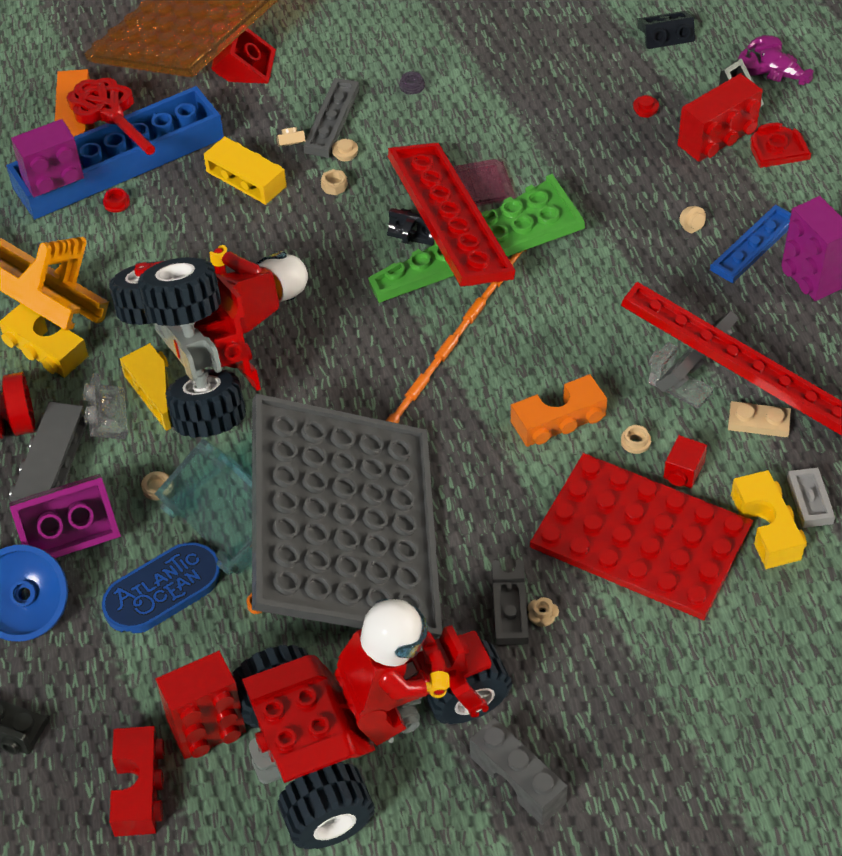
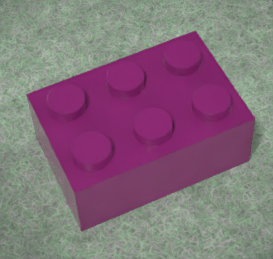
(814, 248)
(66, 517)

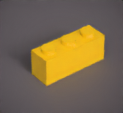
(245, 170)

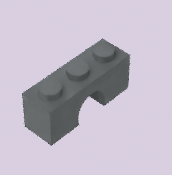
(535, 784)

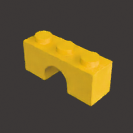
(56, 352)
(762, 497)

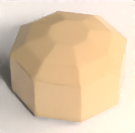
(334, 182)

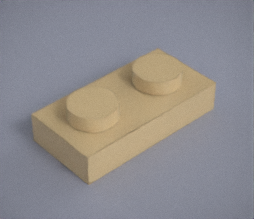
(759, 419)

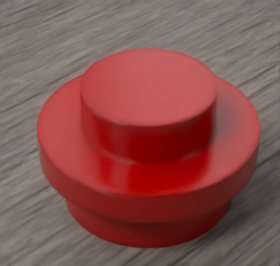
(645, 106)
(116, 200)

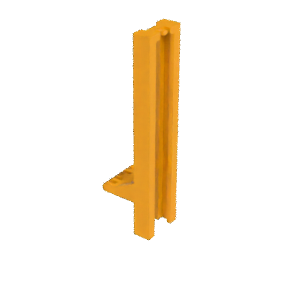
(48, 290)

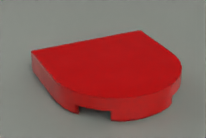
(778, 145)

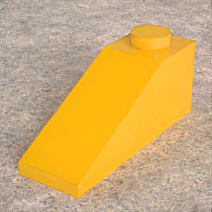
(148, 376)

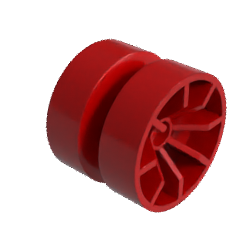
(16, 405)

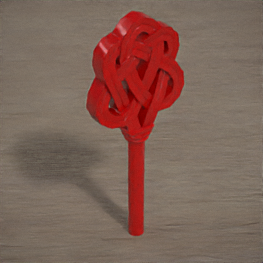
(106, 102)

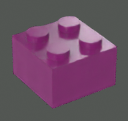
(47, 157)

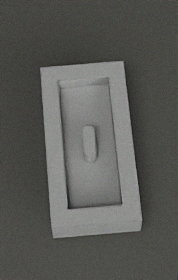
(810, 497)

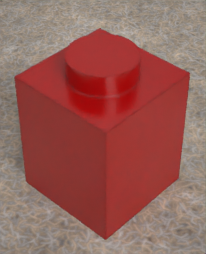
(685, 462)

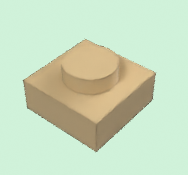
(290, 136)

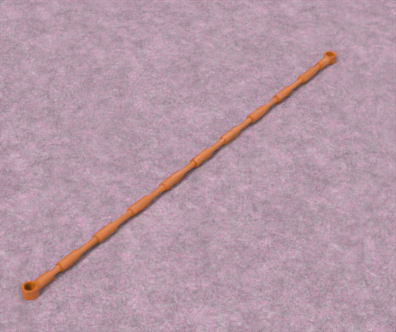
(441, 355)

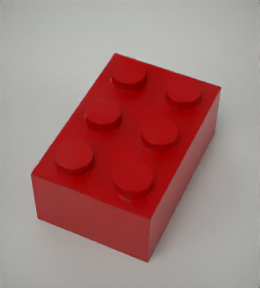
(719, 117)
(201, 705)

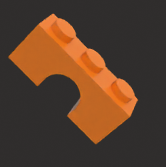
(539, 422)

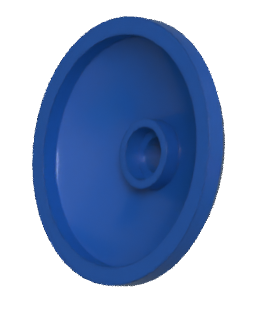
(39, 572)

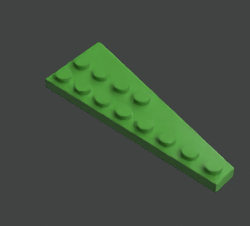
(518, 225)

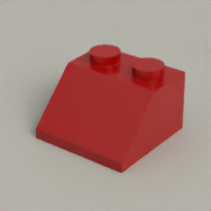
(245, 59)

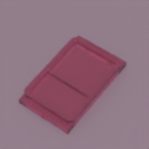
(486, 181)

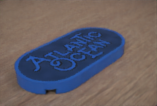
(161, 588)

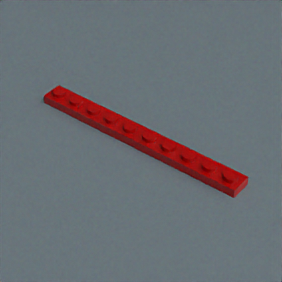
(735, 356)

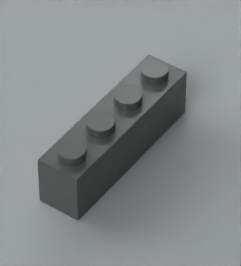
(50, 450)

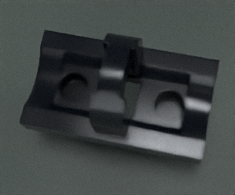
(401, 224)

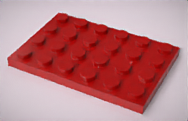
(642, 535)

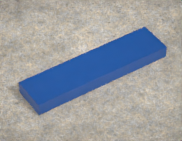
(752, 244)

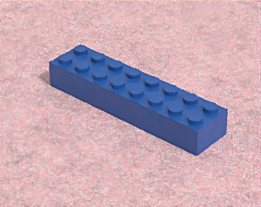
(111, 157)

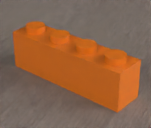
(65, 83)

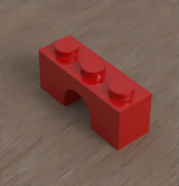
(137, 808)

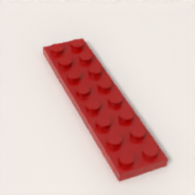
(451, 215)

